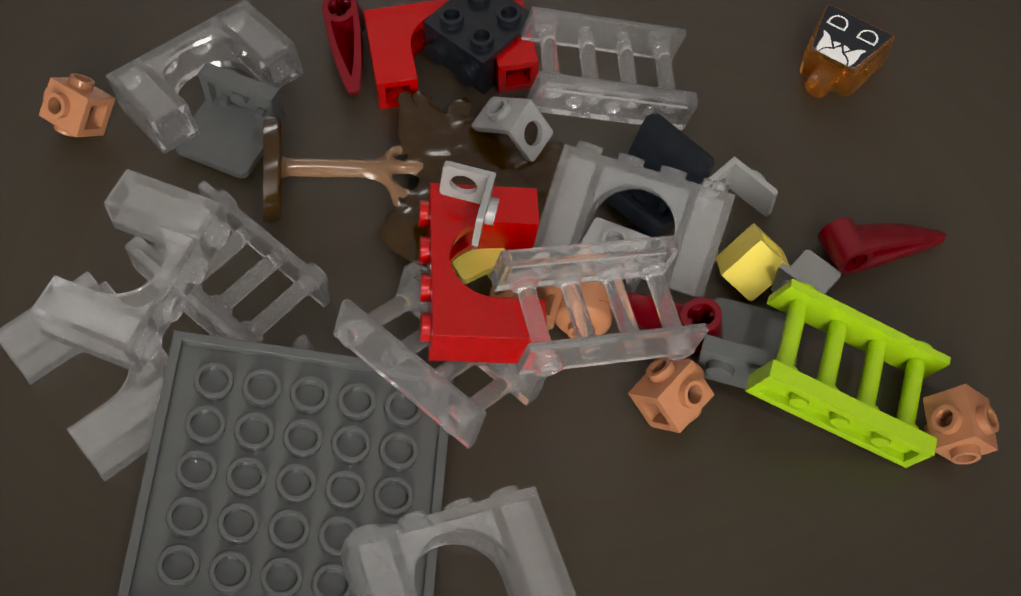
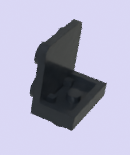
(470, 35)
(660, 145)

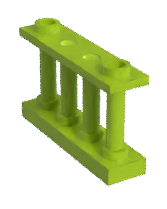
(821, 400)

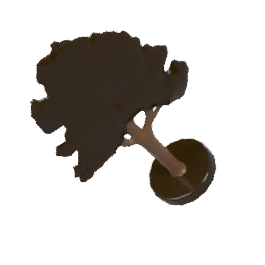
(428, 141)

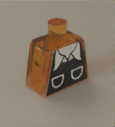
(843, 53)

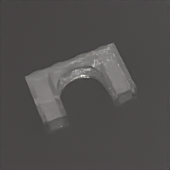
(233, 38)
(588, 179)
(131, 324)
(118, 428)
(505, 528)

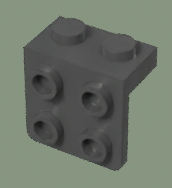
(231, 120)
(747, 344)

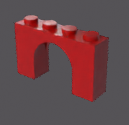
(397, 37)
(458, 320)

